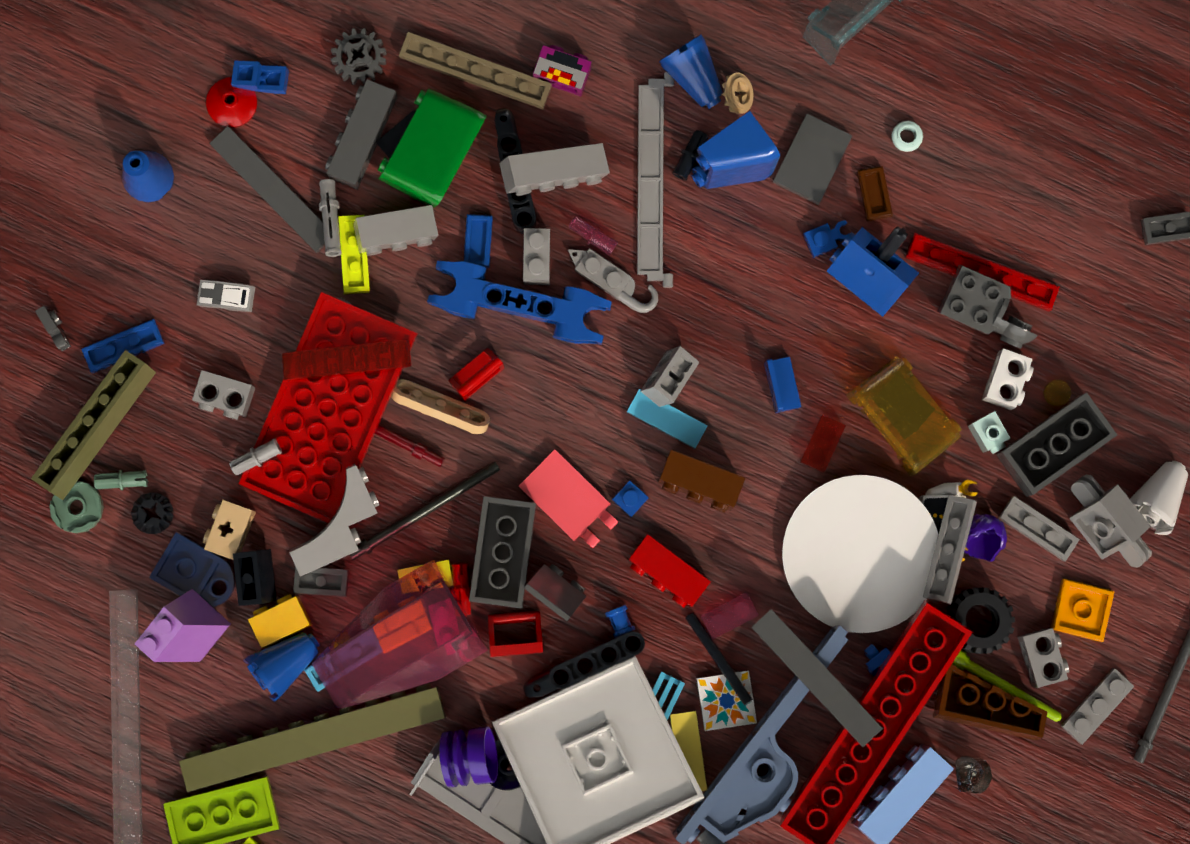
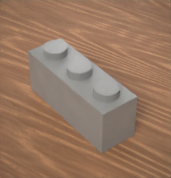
(395, 230)

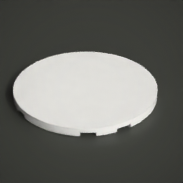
(859, 553)

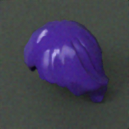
(986, 537)

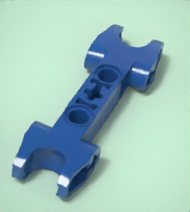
(566, 313)

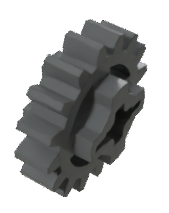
(352, 65)

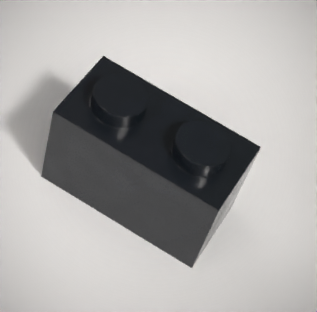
(254, 577)

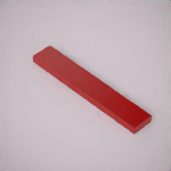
(947, 258)

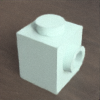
(989, 433)

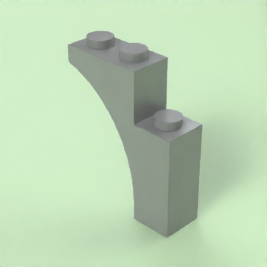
(336, 538)

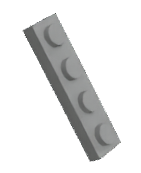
(949, 549)

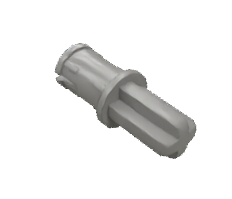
(255, 457)

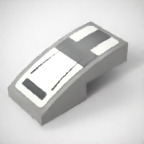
(226, 295)

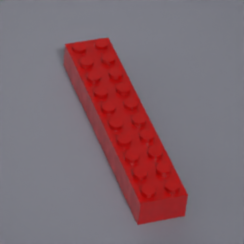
(894, 702)

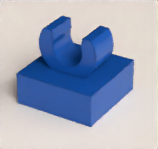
(876, 658)

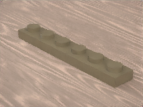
(475, 70)

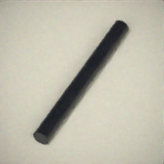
(718, 658)

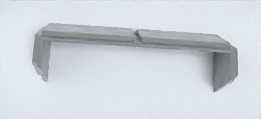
(496, 811)

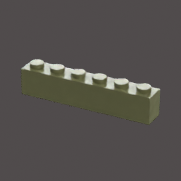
(93, 425)

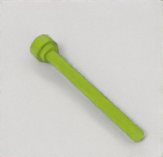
(962, 662)

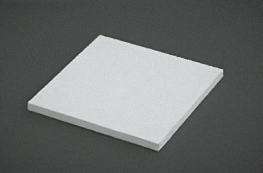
(598, 758)

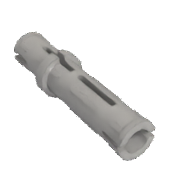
(327, 190)

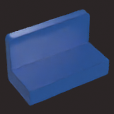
(782, 384)

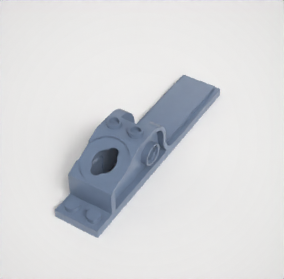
(738, 782)

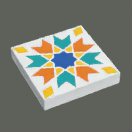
(721, 704)

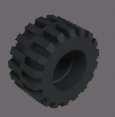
(1000, 614)

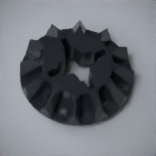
(154, 525)

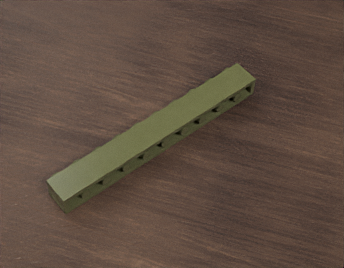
(313, 738)

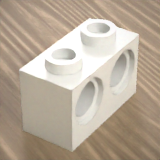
(1001, 376)

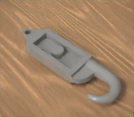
(610, 279)

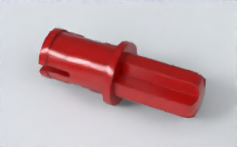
(461, 585)

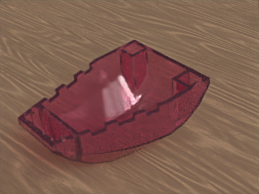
(400, 640)

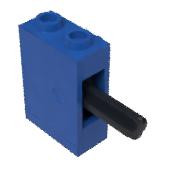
(873, 268)

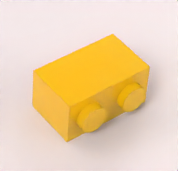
(280, 621)

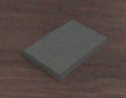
(812, 159)

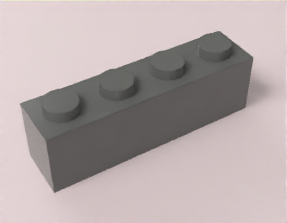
(361, 134)

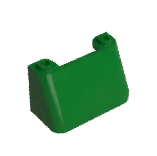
(431, 147)

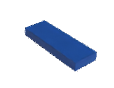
(134, 340)

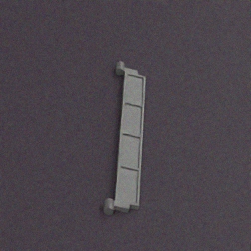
(651, 180)

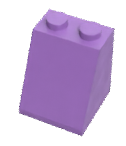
(183, 630)

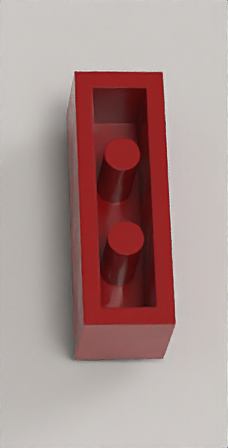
(668, 572)

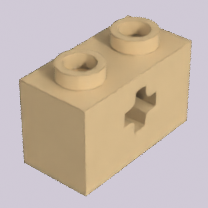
(241, 521)

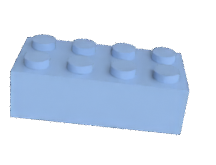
(902, 795)

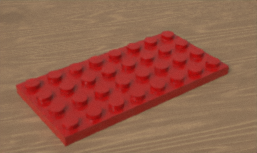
(325, 419)

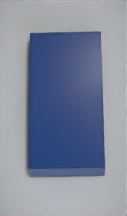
(478, 239)

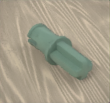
(120, 480)

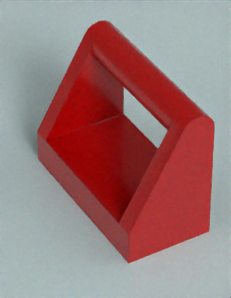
(476, 374)
(515, 649)

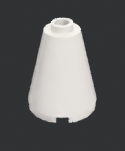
(1161, 497)

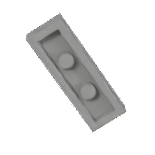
(1038, 528)
(1097, 706)

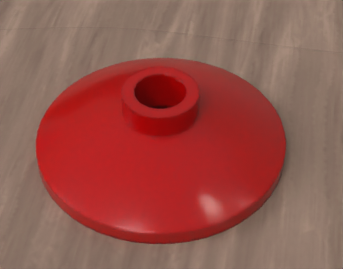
(232, 114)

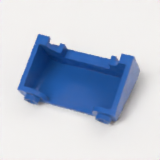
(736, 155)

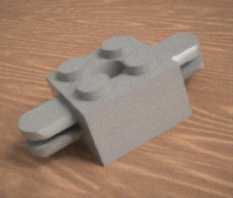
(1110, 521)

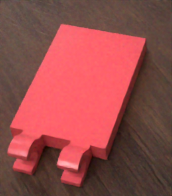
(567, 498)

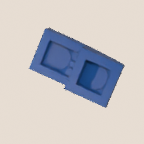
(260, 78)

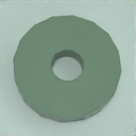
(83, 521)

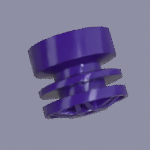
(468, 757)

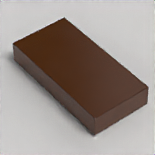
(874, 193)

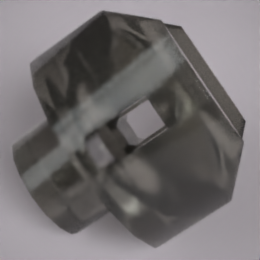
(972, 774)

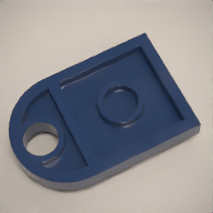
(190, 567)

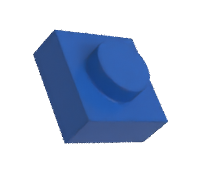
(630, 498)

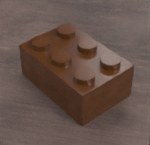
(701, 481)

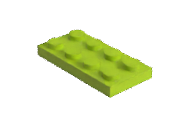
(223, 814)

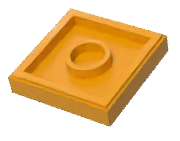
(1082, 610)

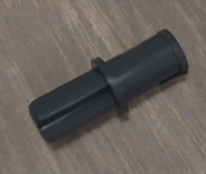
(689, 155)

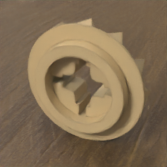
(741, 84)

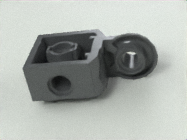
(981, 305)

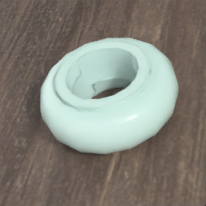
(913, 127)

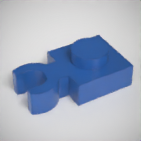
(824, 239)

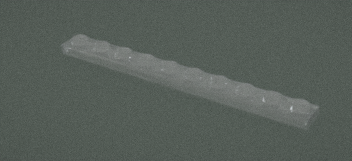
(125, 717)

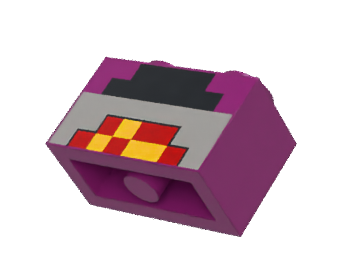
(562, 69)

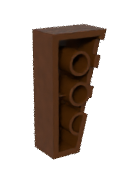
(975, 703)

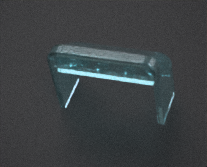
(838, 23)

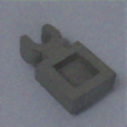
(51, 322)

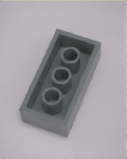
(1056, 444)
(502, 552)

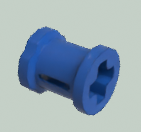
(620, 621)

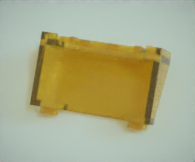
(905, 415)

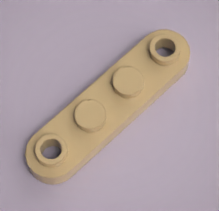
(440, 407)

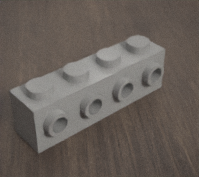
(554, 168)

